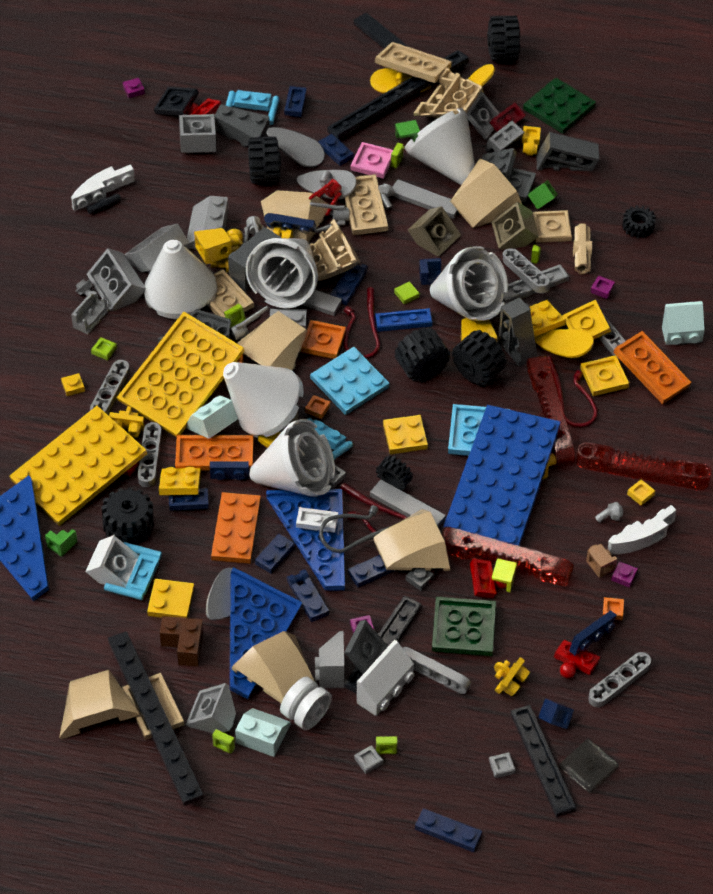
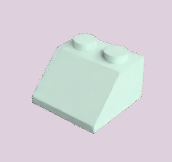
(683, 323)
(212, 417)
(261, 731)

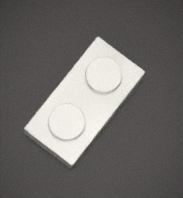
(313, 519)

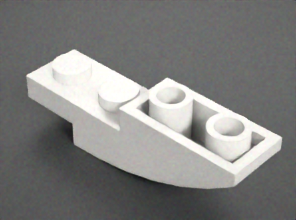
(99, 184)
(640, 536)

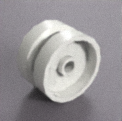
(305, 703)

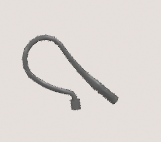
(372, 512)

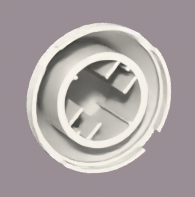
(445, 146)
(282, 271)
(179, 282)
(472, 284)
(263, 396)
(296, 461)

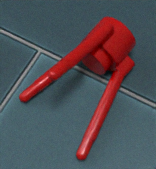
(331, 189)

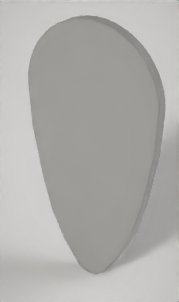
(298, 147)
(317, 179)
(219, 597)

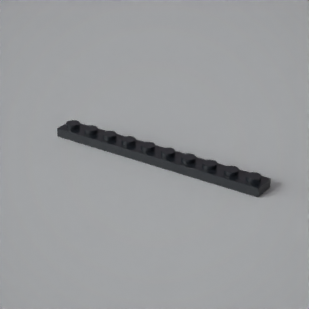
(389, 100)
(155, 719)

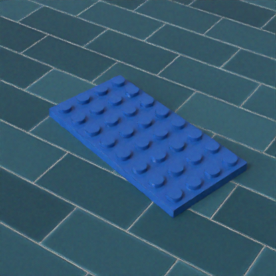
(503, 474)

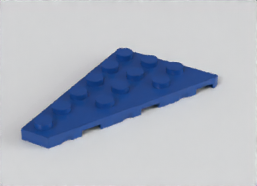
(21, 539)
(325, 564)
(255, 616)

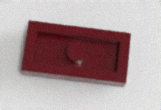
(512, 113)

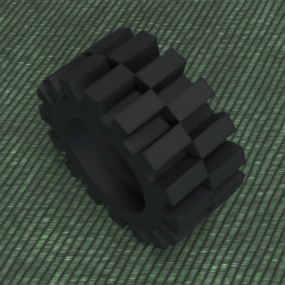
(638, 214)
(394, 472)

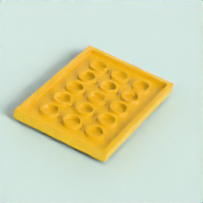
(180, 374)
(79, 464)

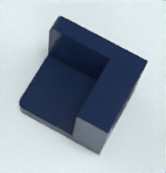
(429, 270)
(556, 713)

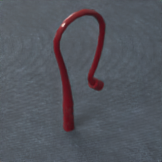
(370, 306)
(577, 376)
(361, 497)

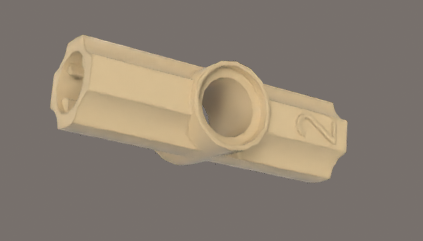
(582, 249)

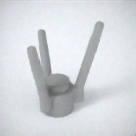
(340, 214)
(253, 225)
(240, 330)

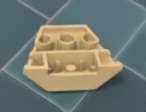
(450, 95)
(484, 195)
(295, 205)
(333, 253)
(275, 342)
(413, 544)
(274, 664)
(94, 701)

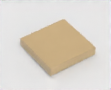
(552, 226)

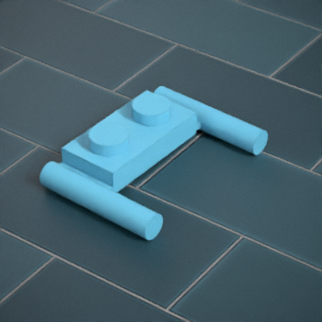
(255, 101)
(336, 440)
(141, 574)

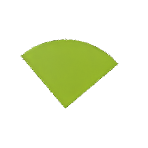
(535, 254)

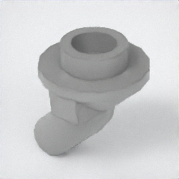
(386, 191)
(84, 287)
(613, 510)

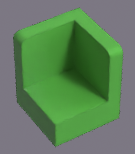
(407, 129)
(542, 194)
(61, 542)

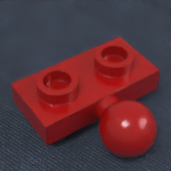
(209, 106)
(482, 579)
(583, 661)

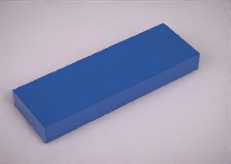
(403, 320)

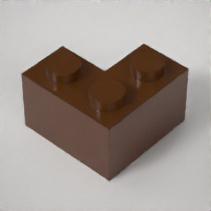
(185, 635)

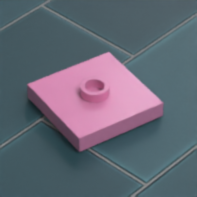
(372, 160)

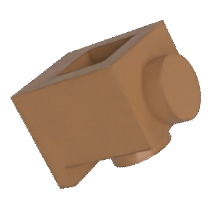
(601, 560)

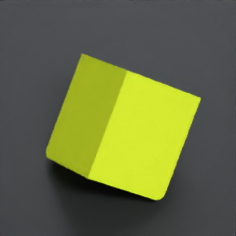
(505, 572)

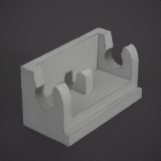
(504, 137)
(89, 313)

